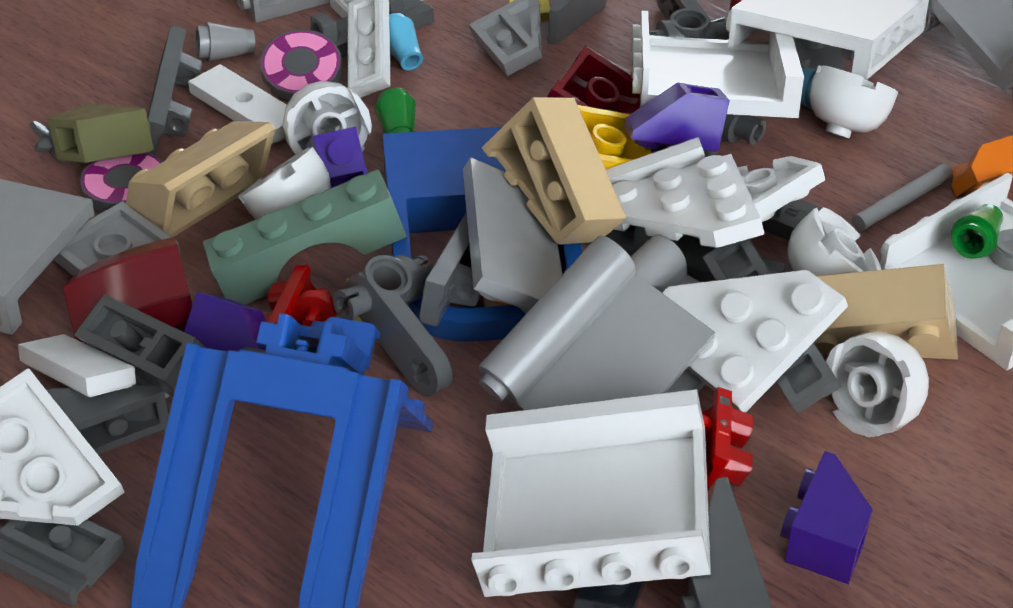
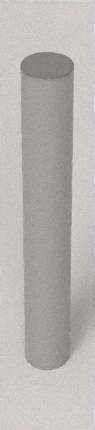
(901, 197)

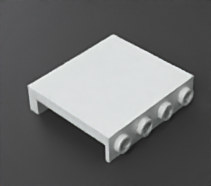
(869, 27)
(753, 74)
(977, 285)
(596, 495)

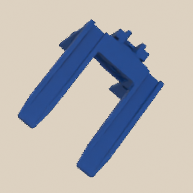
(305, 372)

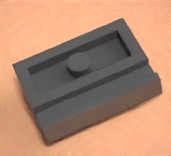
(58, 556)

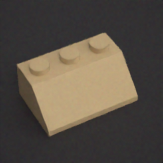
(202, 176)

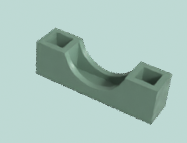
(351, 214)

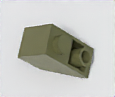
(100, 132)

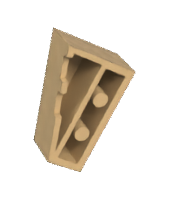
(558, 170)
(899, 302)

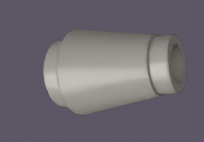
(223, 41)

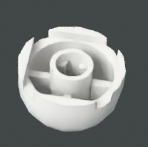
(849, 101)
(324, 109)
(287, 184)
(828, 246)
(880, 383)

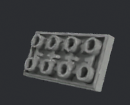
(508, 245)

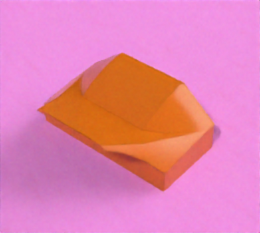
(987, 164)

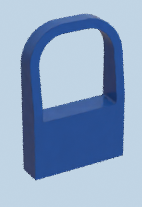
(429, 196)

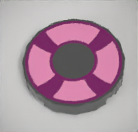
(299, 60)
(108, 179)

